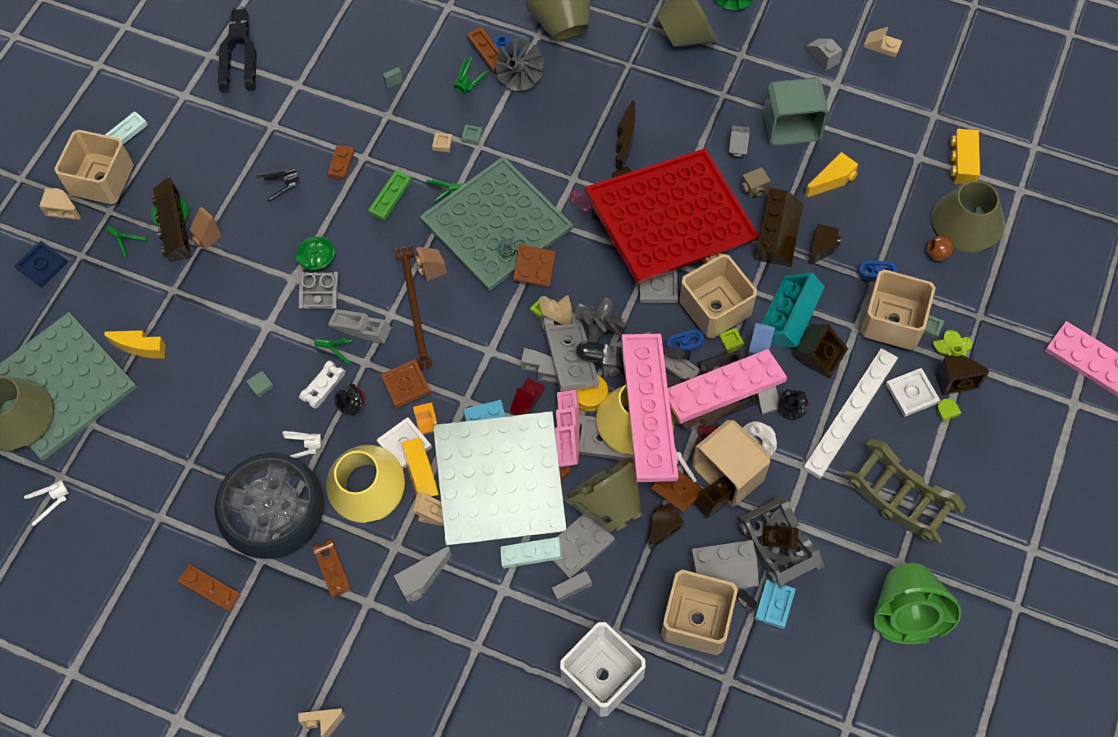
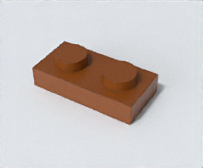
(341, 162)

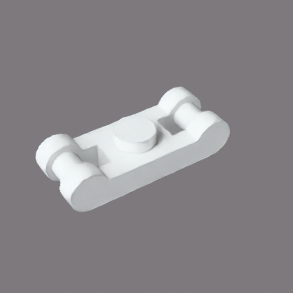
(322, 384)

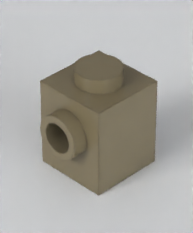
(755, 183)

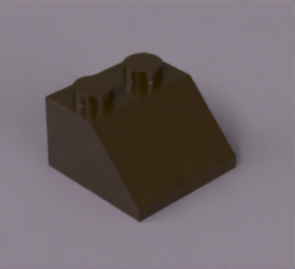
(821, 349)
(960, 374)

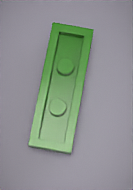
(390, 195)

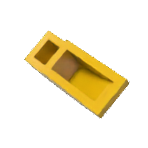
(137, 343)
(419, 467)

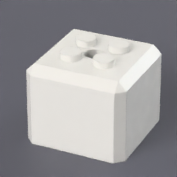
(606, 651)

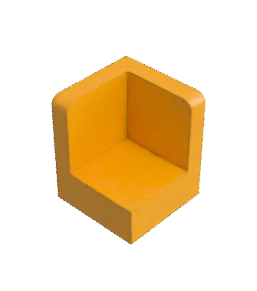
(425, 418)

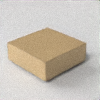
(442, 142)

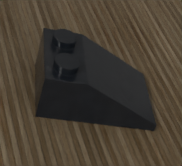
(722, 360)

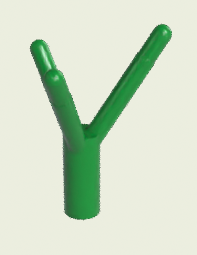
(451, 187)
(119, 236)
(330, 344)

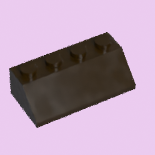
(171, 221)
(779, 228)

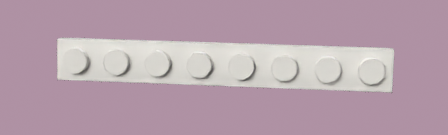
(850, 413)

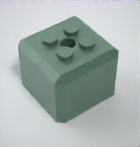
(795, 111)

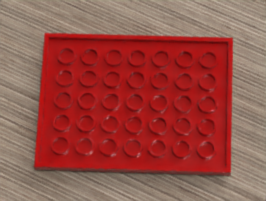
(670, 214)

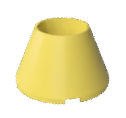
(614, 421)
(376, 500)

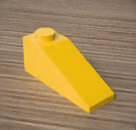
(833, 176)

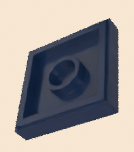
(41, 264)

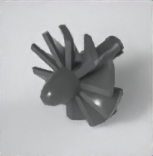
(518, 74)
(600, 319)

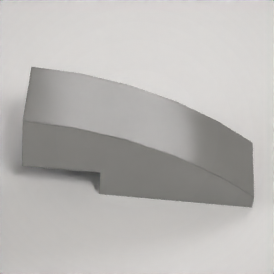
(360, 325)
(539, 363)

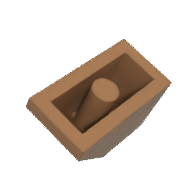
(204, 229)

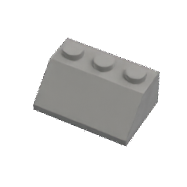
(728, 562)

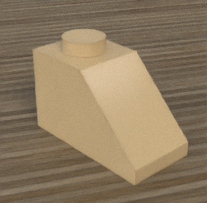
(57, 204)

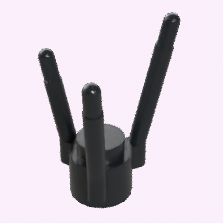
(289, 176)

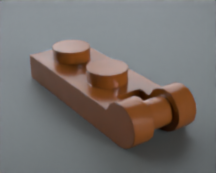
(331, 569)

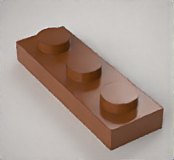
(484, 47)
(209, 588)

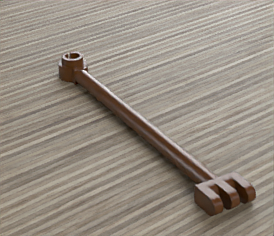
(405, 256)

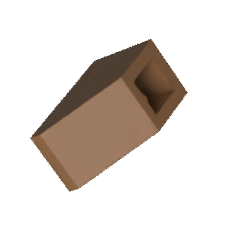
(430, 263)

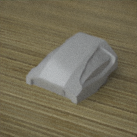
(318, 290)

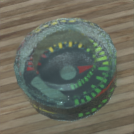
(506, 248)

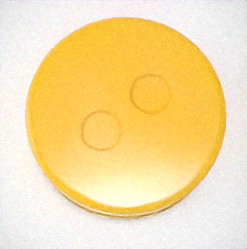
(590, 398)

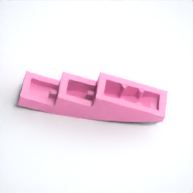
(567, 428)

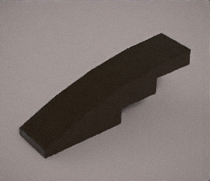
(625, 132)

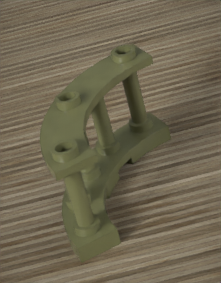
(911, 481)

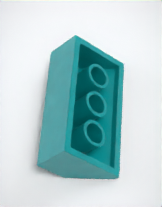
(793, 308)

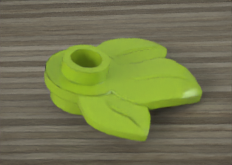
(953, 344)

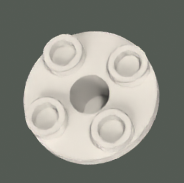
(762, 435)

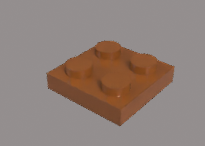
(533, 266)
(405, 383)
(680, 492)

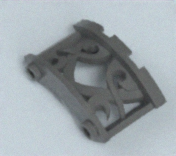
(808, 556)

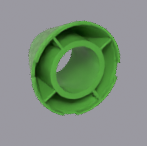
(915, 606)

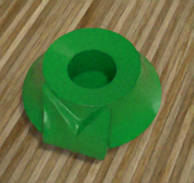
(315, 253)

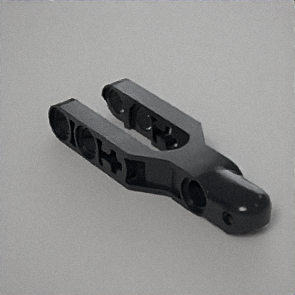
(237, 31)
(613, 356)

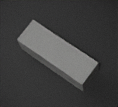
(571, 586)

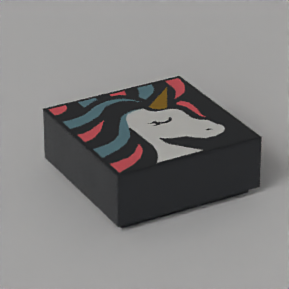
(746, 601)

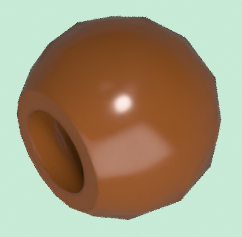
(940, 248)

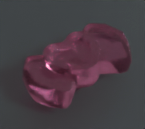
(580, 200)

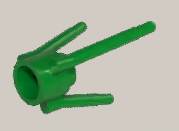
(462, 82)

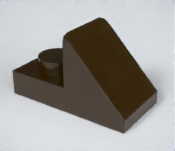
(780, 536)

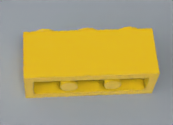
(965, 156)

